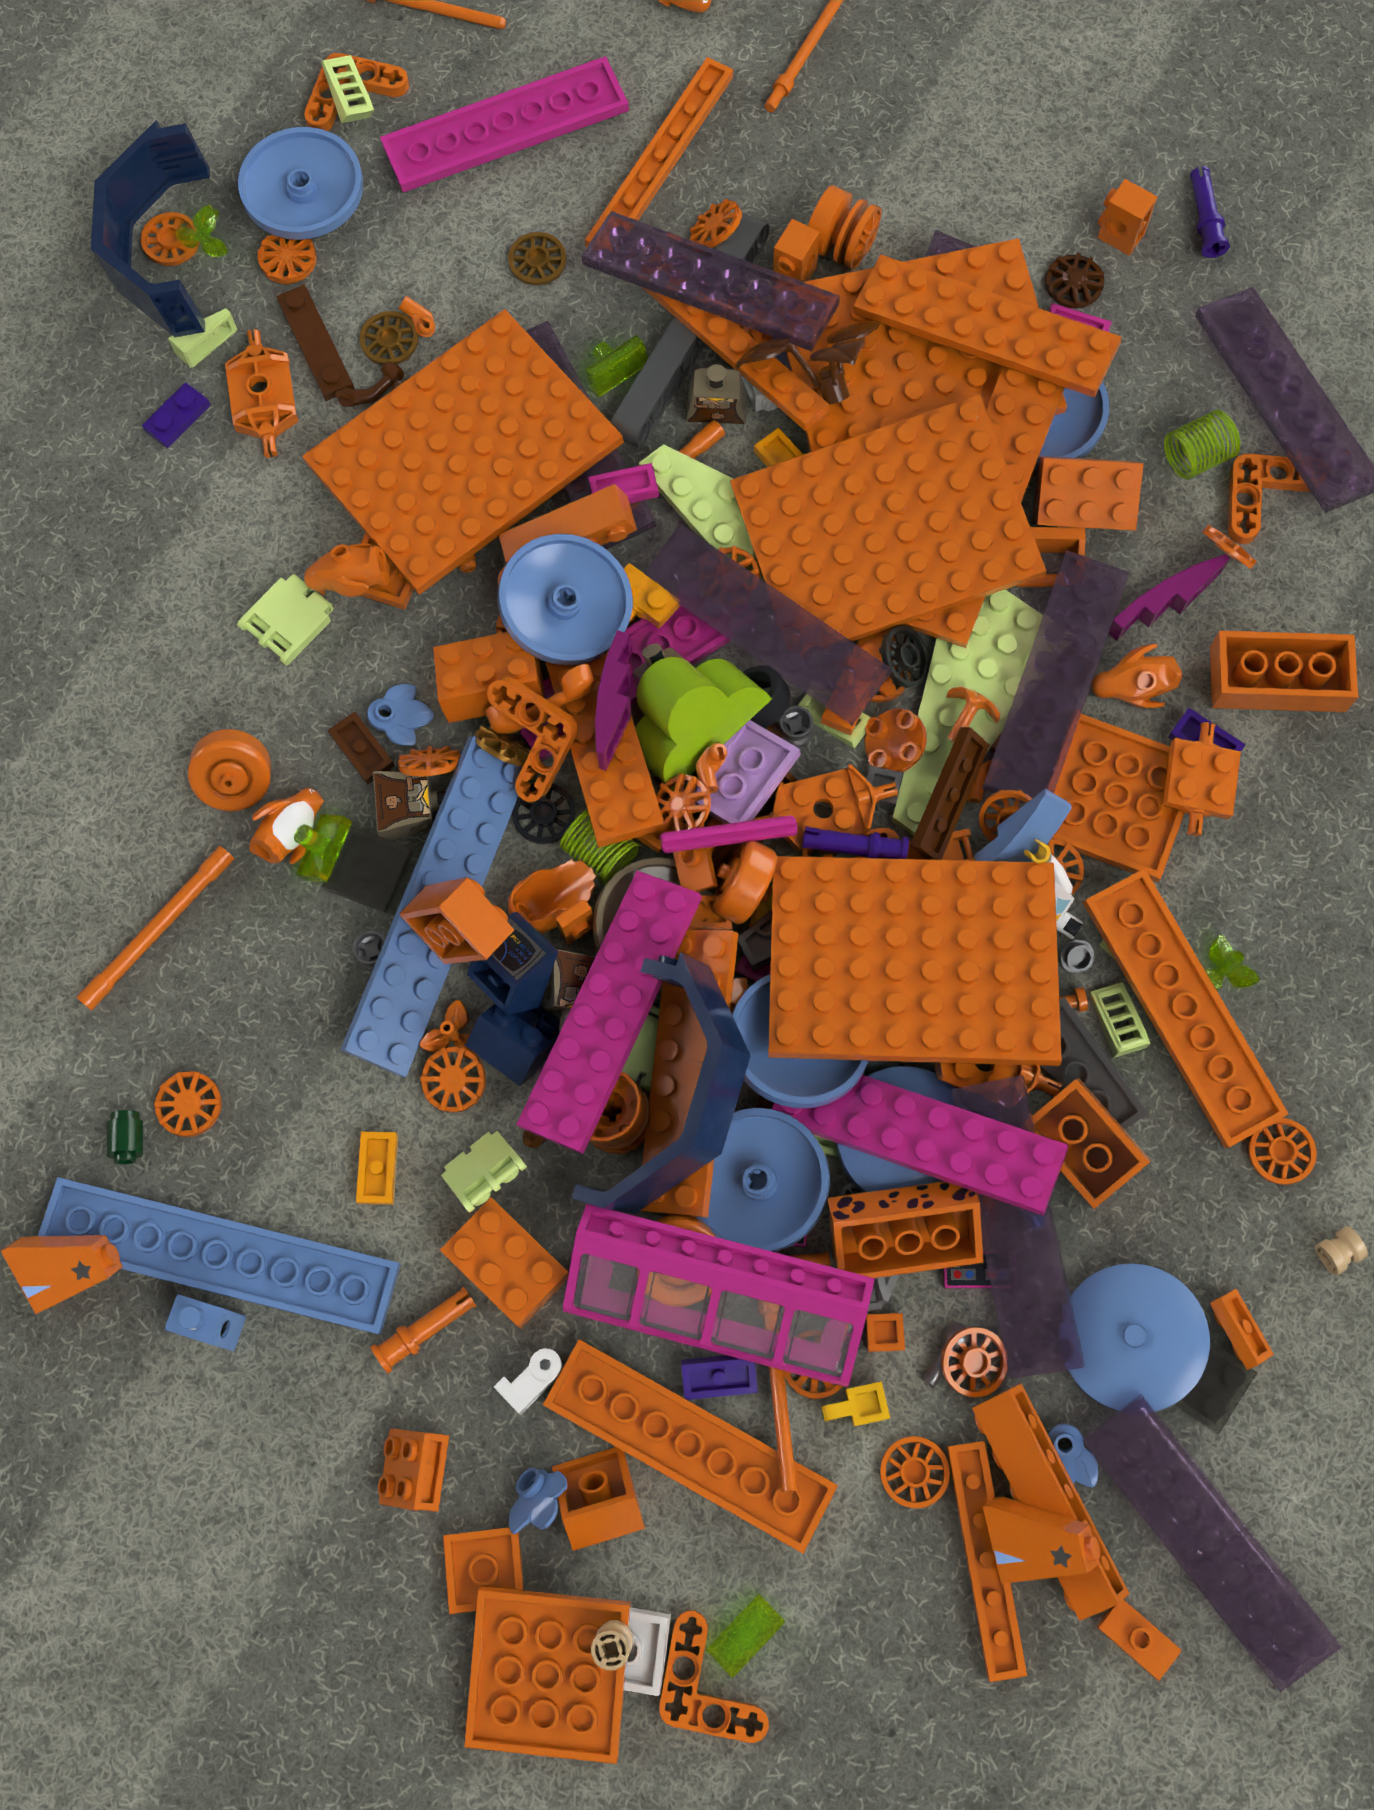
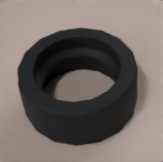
(779, 693)

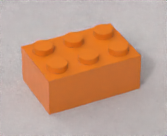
(1087, 493)
(471, 665)
(457, 921)
(1099, 1149)
(505, 1263)

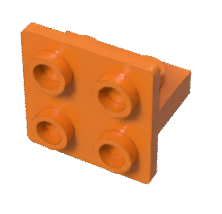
(413, 1470)

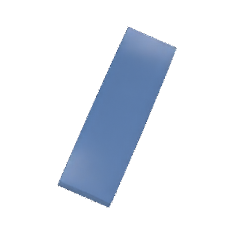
(1034, 820)

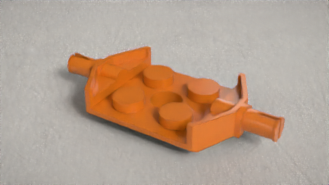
(264, 412)
(843, 790)
(968, 1074)

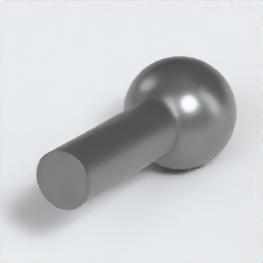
(934, 1372)

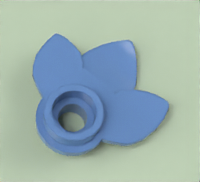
(404, 716)
(1077, 1459)
(536, 1499)

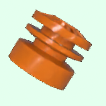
(845, 229)
(630, 1126)

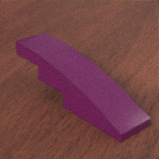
(1173, 592)
(613, 705)

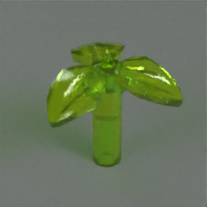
(205, 223)
(1229, 965)

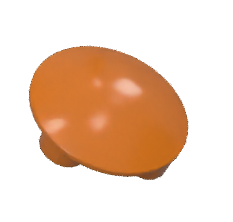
(895, 740)

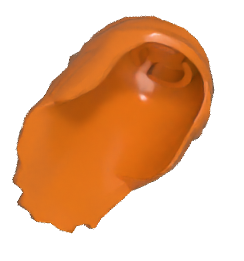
(551, 892)

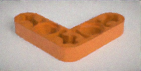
(376, 85)
(1259, 478)
(547, 735)
(697, 1702)

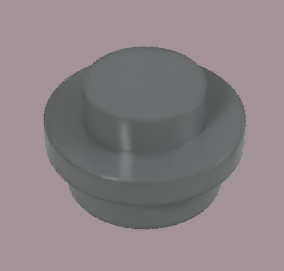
(1076, 955)

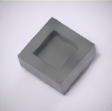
(881, 776)

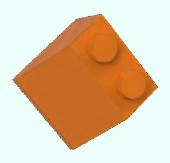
(598, 1498)

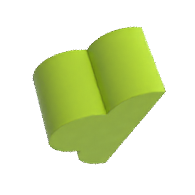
(691, 711)

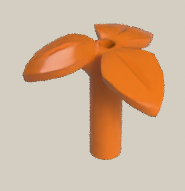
(974, 702)
(455, 1019)

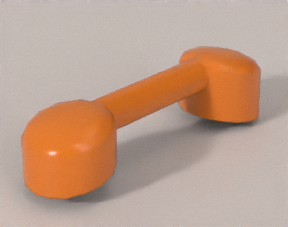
(575, 685)

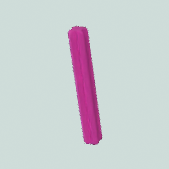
(728, 834)

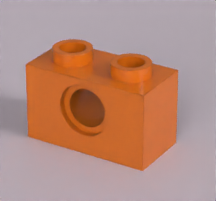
(1126, 216)
(797, 251)

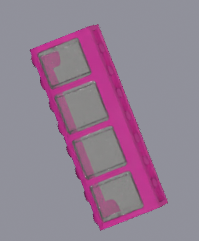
(717, 1294)

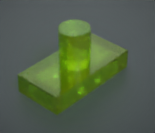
(615, 364)
(321, 846)
(745, 1635)

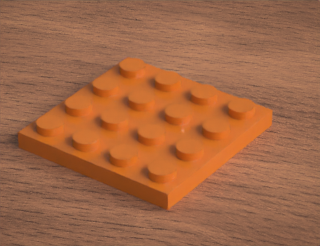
(1117, 798)
(537, 1678)

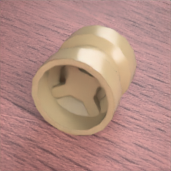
(1342, 1250)
(615, 1637)

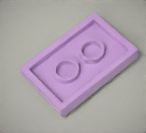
(750, 773)

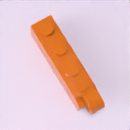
(597, 517)

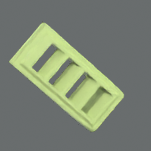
(347, 113)
(197, 346)
(1111, 1034)

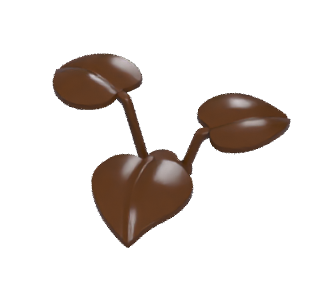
(832, 382)

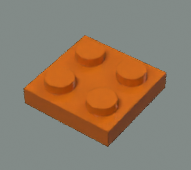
(479, 1560)

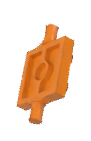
(1201, 778)

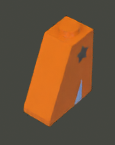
(60, 1266)
(1037, 1542)

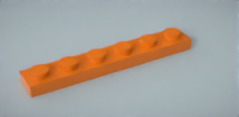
(992, 1600)

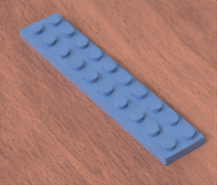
(407, 971)
(228, 1256)

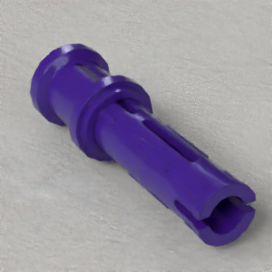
(1211, 223)
(860, 845)

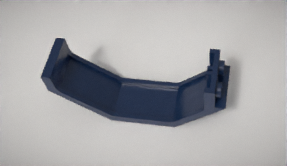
(122, 196)
(712, 1099)

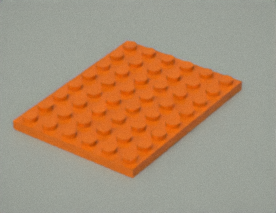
(904, 373)
(462, 450)
(892, 522)
(914, 961)

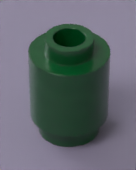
(125, 1137)

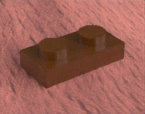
(360, 747)

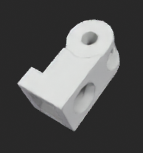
(533, 1381)

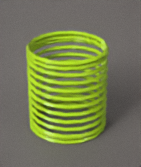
(1191, 450)
(616, 851)

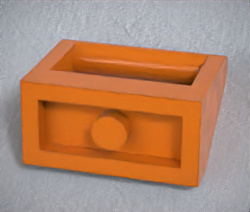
(1056, 541)

